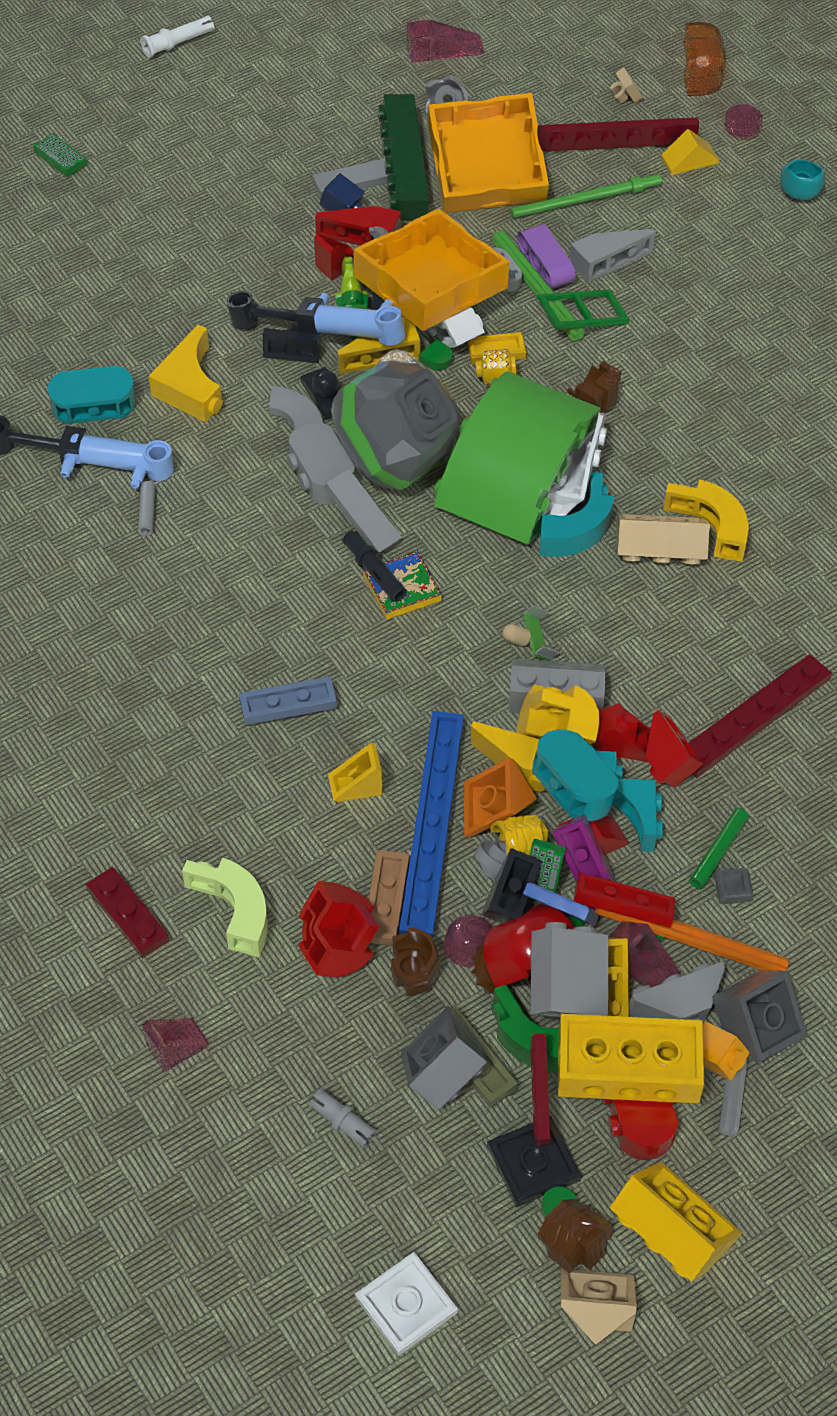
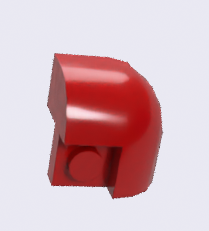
(336, 929)
(509, 944)

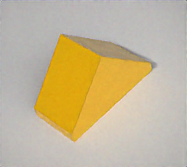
(689, 153)
(357, 776)

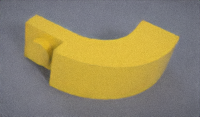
(719, 509)

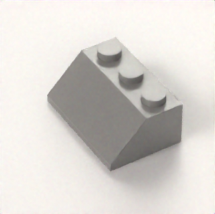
(556, 675)

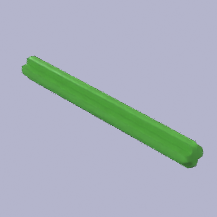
(536, 282)

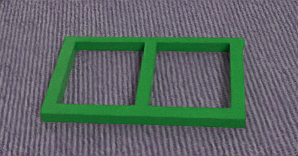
(589, 320)

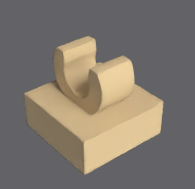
(625, 87)

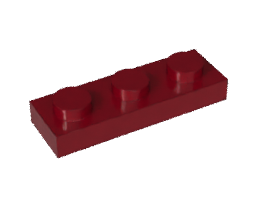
(127, 912)

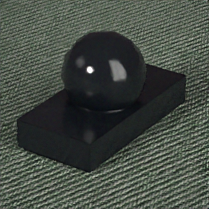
(322, 388)

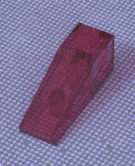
(435, 41)

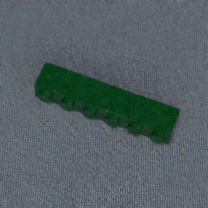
(403, 155)

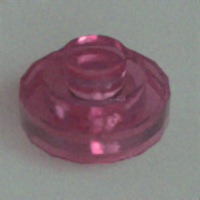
(743, 120)

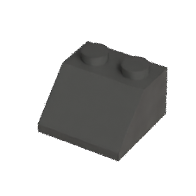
(761, 1013)
(443, 1059)

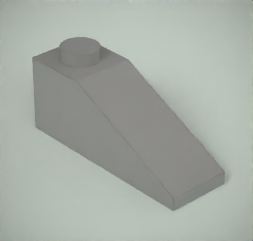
(608, 251)

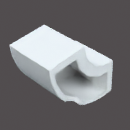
(458, 328)

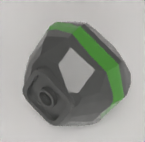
(395, 422)

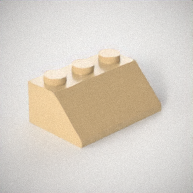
(662, 538)

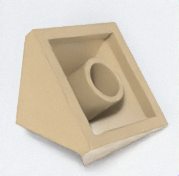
(599, 1301)

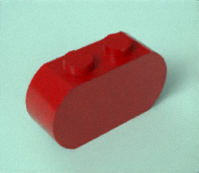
(642, 1127)

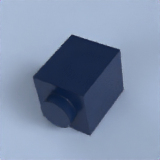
(341, 194)

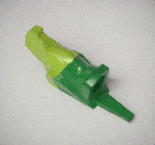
(351, 292)

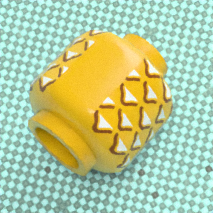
(494, 364)

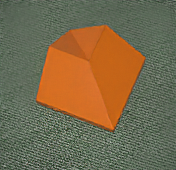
(494, 796)

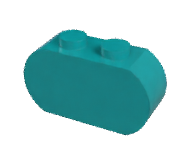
(92, 394)
(574, 774)

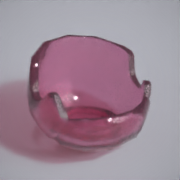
(463, 937)

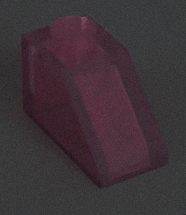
(646, 956)

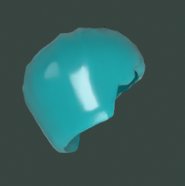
(802, 179)

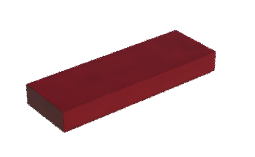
(539, 1083)

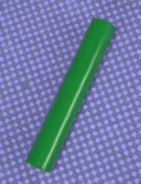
(718, 848)

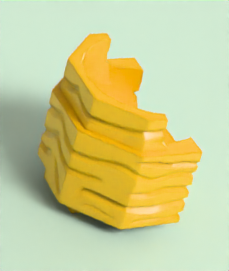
(520, 832)

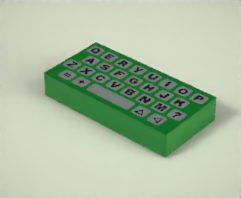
(60, 155)
(551, 864)

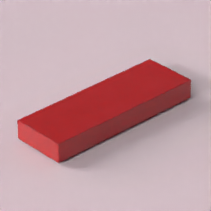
(624, 899)

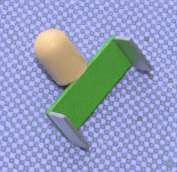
(521, 636)

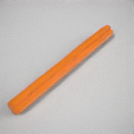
(711, 943)

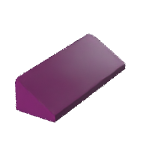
(582, 850)

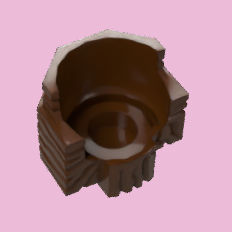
(599, 387)
(415, 961)
(574, 1235)

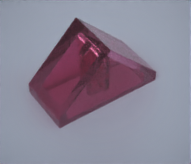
(173, 1040)

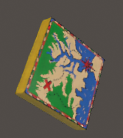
(415, 577)

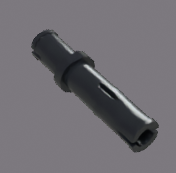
(367, 557)

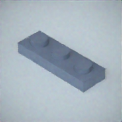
(288, 700)

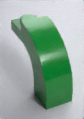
(516, 1029)

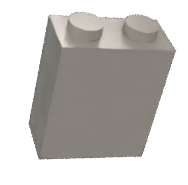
(569, 971)

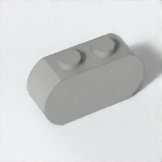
(317, 459)

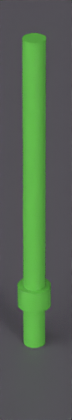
(633, 185)

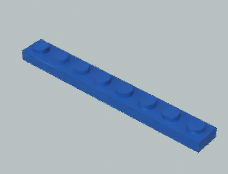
(432, 823)

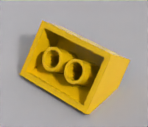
(674, 1220)

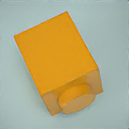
(722, 1051)

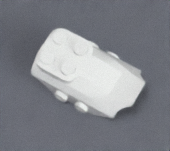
(576, 477)

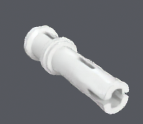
(167, 39)

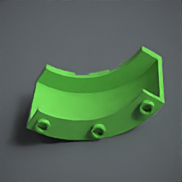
(513, 455)

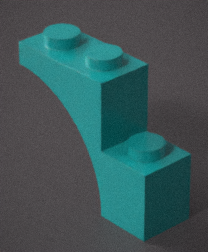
(638, 802)

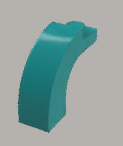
(581, 530)

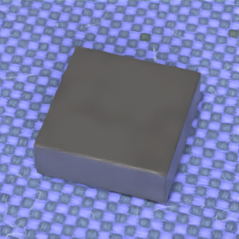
(733, 886)

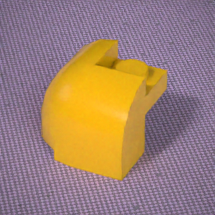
(553, 709)

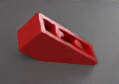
(354, 223)

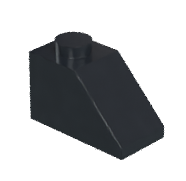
(506, 894)

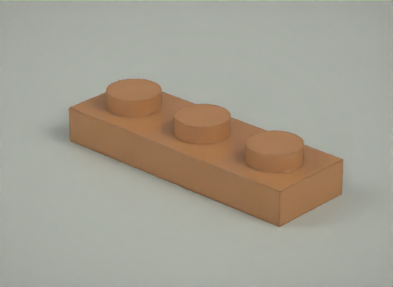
(388, 893)

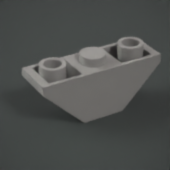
(679, 996)

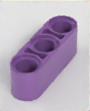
(546, 255)

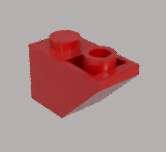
(622, 733)

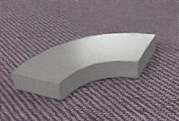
(293, 407)

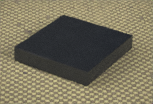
(531, 1168)

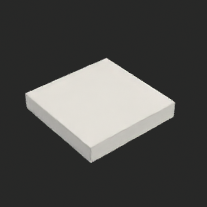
(406, 1303)

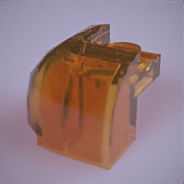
(704, 58)

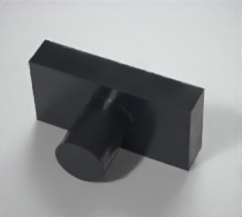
(291, 344)

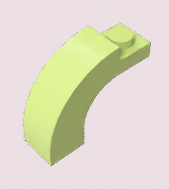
(241, 890)

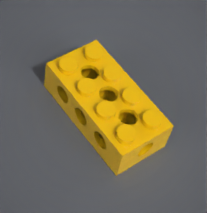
(662, 1066)

